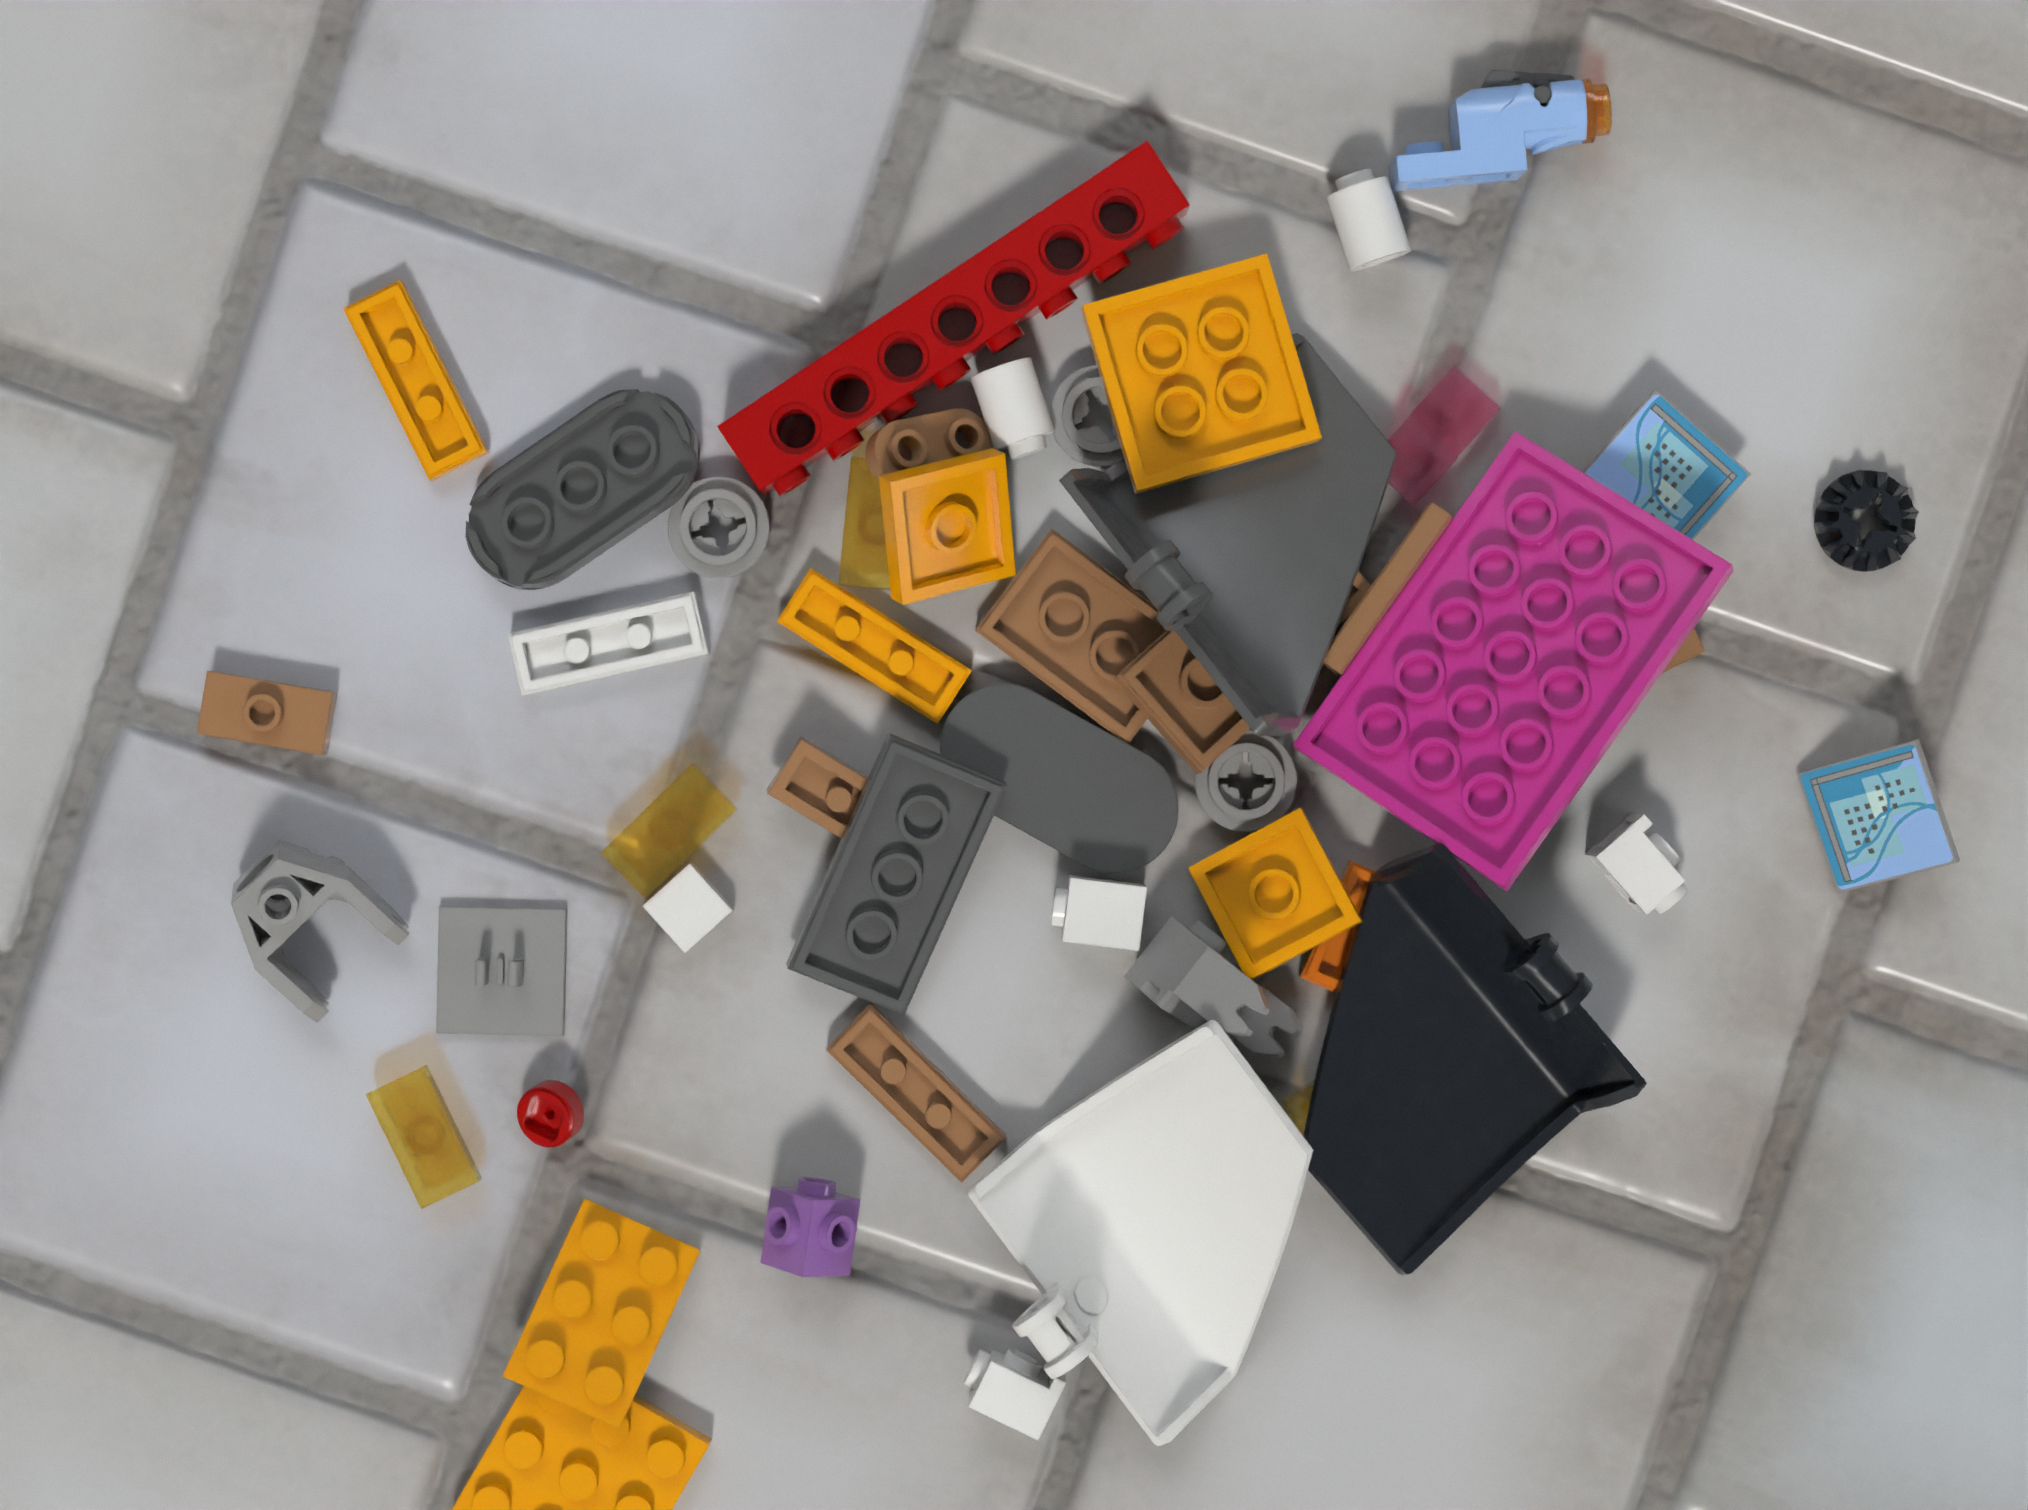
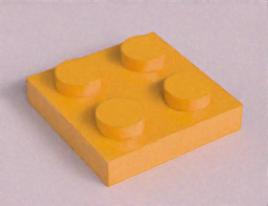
(947, 525)
(1275, 894)

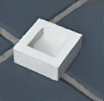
(688, 907)

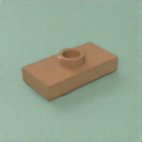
(266, 713)

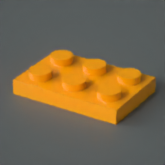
(601, 1313)

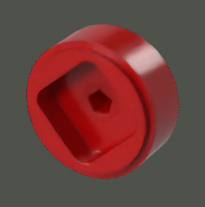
(550, 1113)

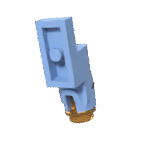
(1497, 125)

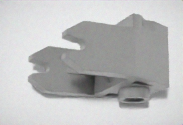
(307, 884)
(1199, 984)

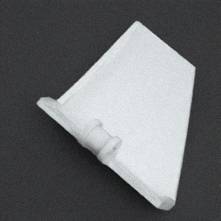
(1153, 1225)

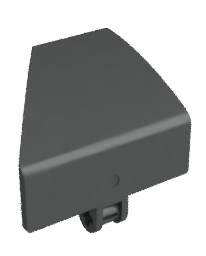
(1255, 553)

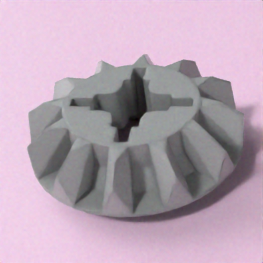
(1068, 411)
(693, 513)
(1266, 802)

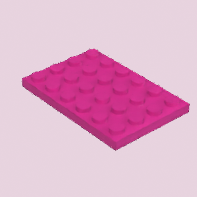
(1513, 659)

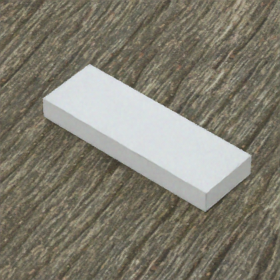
(608, 643)

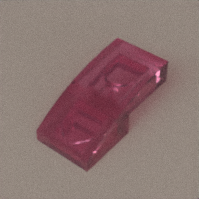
(1438, 433)

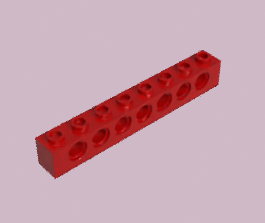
(1133, 180)

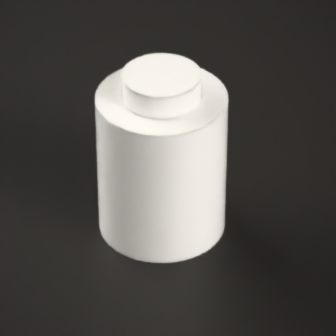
(1367, 220)
(1014, 407)

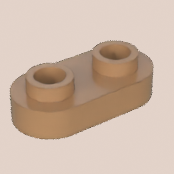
(928, 437)

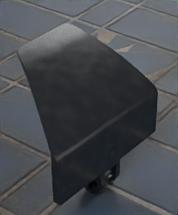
(1447, 1057)

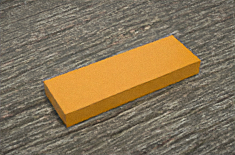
(416, 380)
(874, 645)

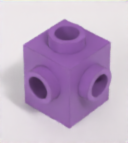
(810, 1229)

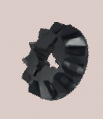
(1839, 533)

